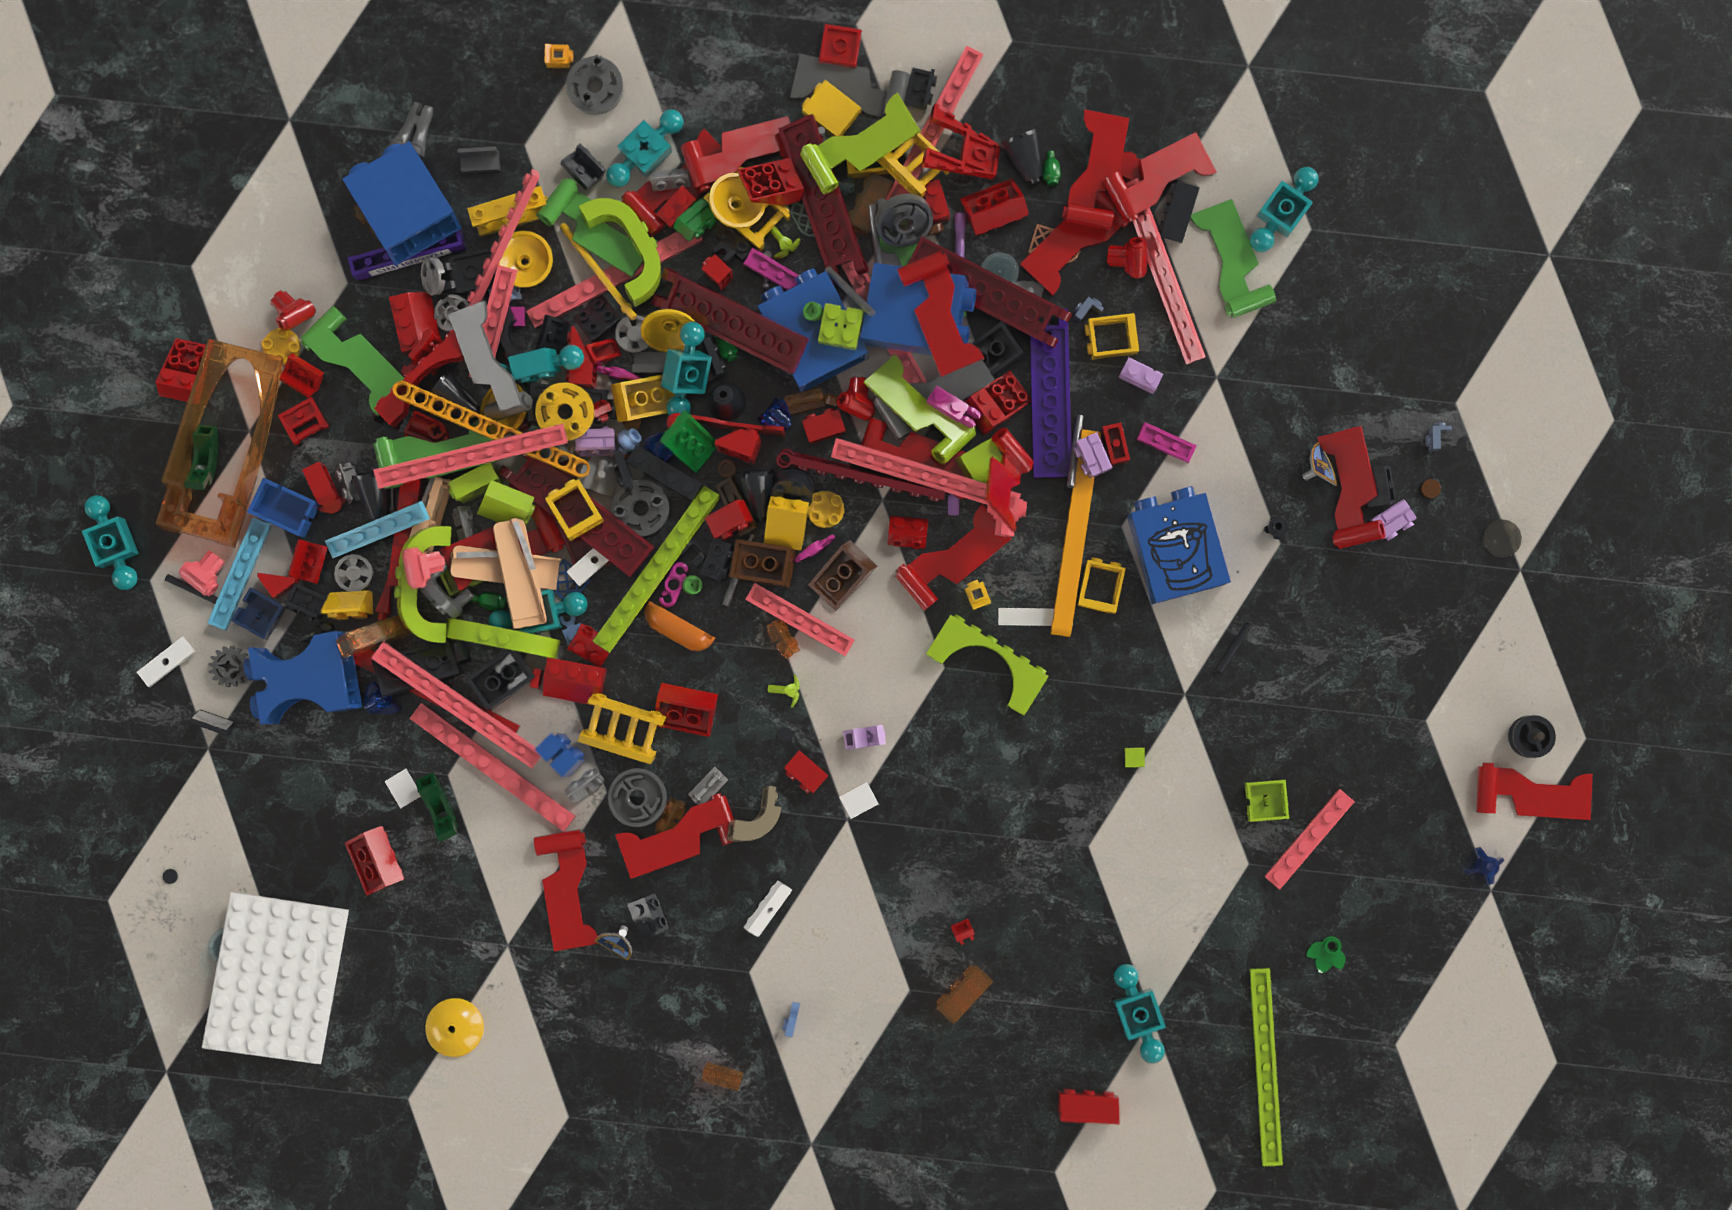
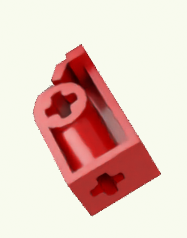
(424, 427)
(323, 488)

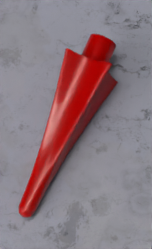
(384, 604)

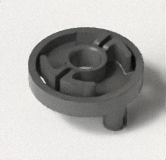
(599, 70)
(895, 210)
(657, 505)
(441, 600)
(651, 787)

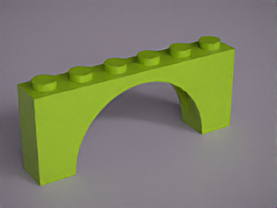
(1026, 678)

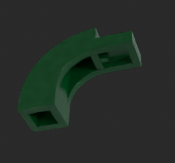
(204, 459)
(438, 806)

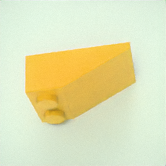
(640, 398)

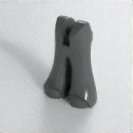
(417, 122)

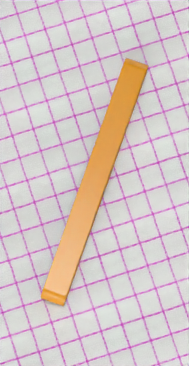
(481, 429)
(1073, 550)

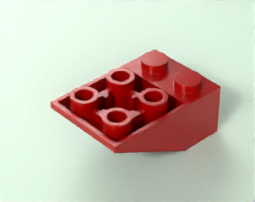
(772, 183)
(180, 370)
(586, 374)
(998, 402)

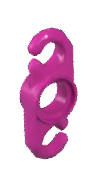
(617, 373)
(814, 548)
(673, 593)

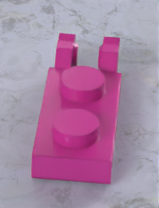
(952, 407)

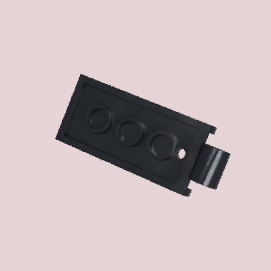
(565, 411)
(430, 659)

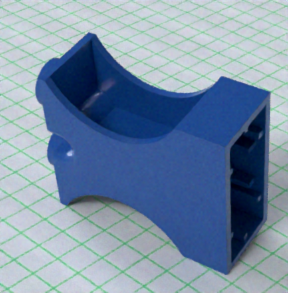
(314, 675)

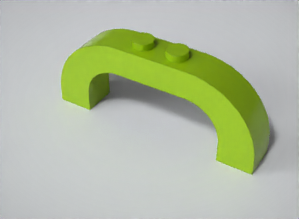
(612, 210)
(407, 597)
(502, 638)

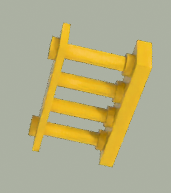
(903, 173)
(492, 214)
(758, 238)
(608, 741)

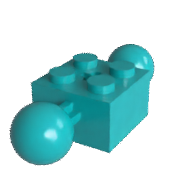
(642, 136)
(1272, 213)
(543, 363)
(686, 369)
(100, 536)
(573, 604)
(1151, 1049)

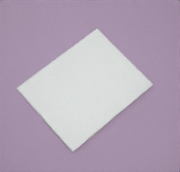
(403, 788)
(858, 800)

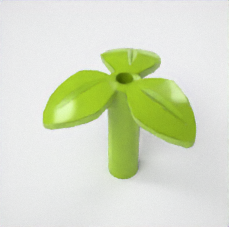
(784, 242)
(790, 690)

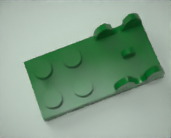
(689, 441)

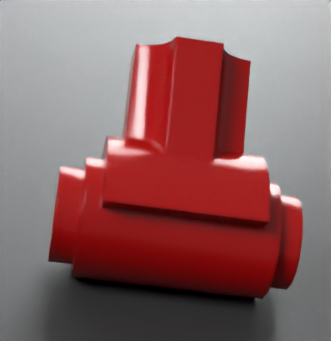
(1130, 256)
(291, 311)
(856, 400)

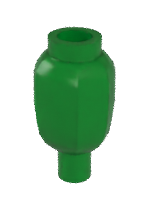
(1051, 170)
(726, 349)
(490, 601)

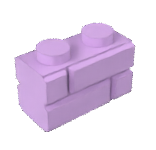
(1140, 375)
(596, 442)
(1092, 455)
(1395, 518)

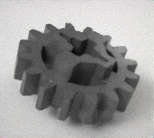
(228, 674)

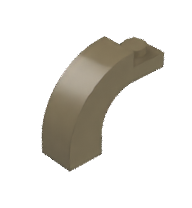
(766, 819)

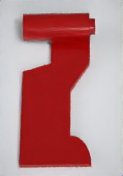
(736, 148)
(1104, 160)
(1156, 172)
(646, 200)
(1065, 242)
(936, 316)
(720, 424)
(913, 448)
(1006, 475)
(1357, 487)
(541, 541)
(952, 563)
(1533, 798)
(677, 843)
(562, 889)

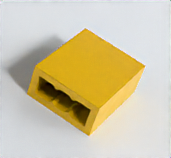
(831, 109)
(786, 522)

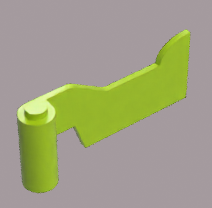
(863, 148)
(913, 409)

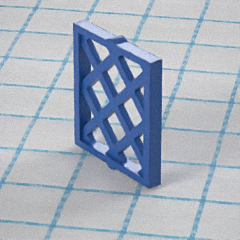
(567, 581)

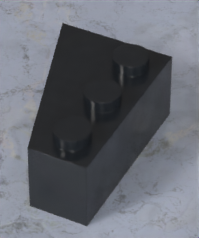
(1178, 210)

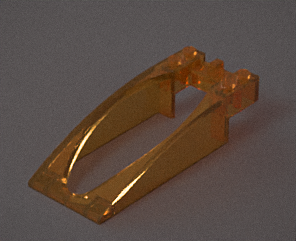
(174, 508)

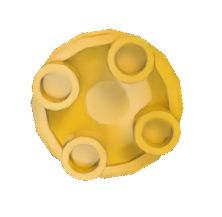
(281, 343)
(826, 509)

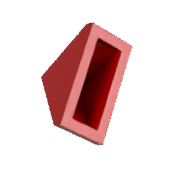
(603, 351)
(277, 585)

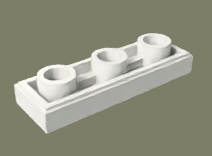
(585, 568)
(157, 669)
(767, 908)

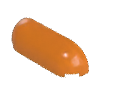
(677, 628)

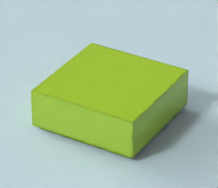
(1134, 757)

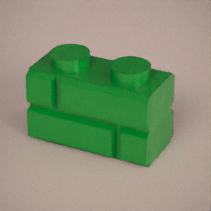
(695, 220)

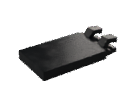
(465, 270)
(702, 539)

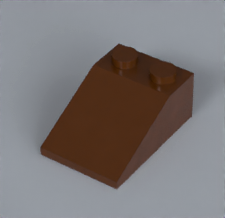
(762, 563)
(842, 575)

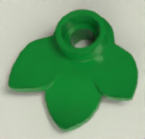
(1327, 957)

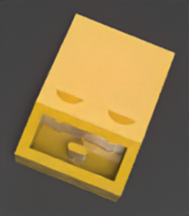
(348, 604)

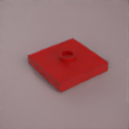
(840, 46)

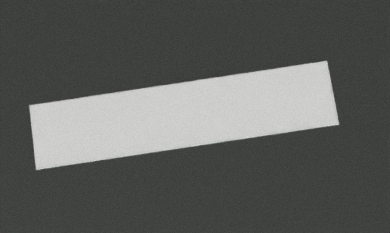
(1025, 616)

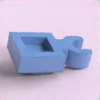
(571, 628)
(789, 1024)

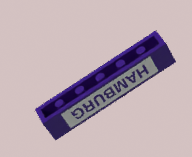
(378, 261)

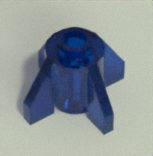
(776, 415)
(657, 448)
(375, 703)
(1481, 865)

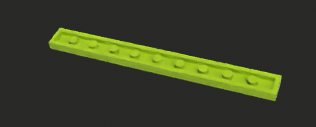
(656, 569)
(1265, 1067)

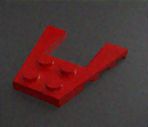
(978, 152)

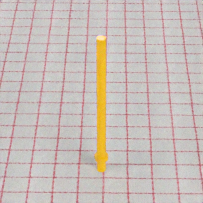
(625, 307)

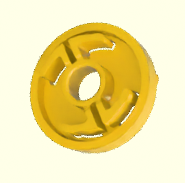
(554, 397)

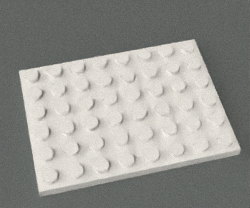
(275, 978)

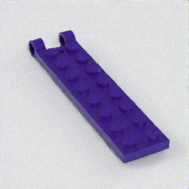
(1051, 404)

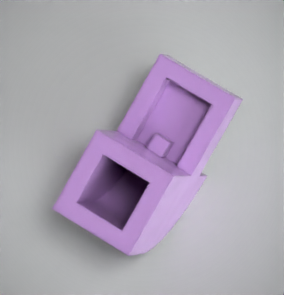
(864, 737)

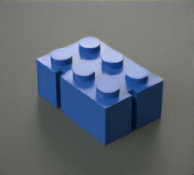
(283, 507)
(564, 756)

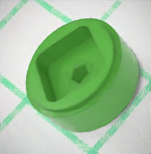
(813, 311)
(692, 584)

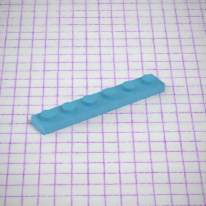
(377, 529)
(239, 574)

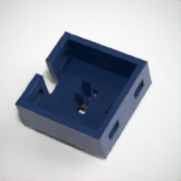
(268, 619)

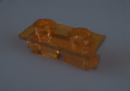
(805, 400)
(788, 644)
(673, 810)
(722, 1076)

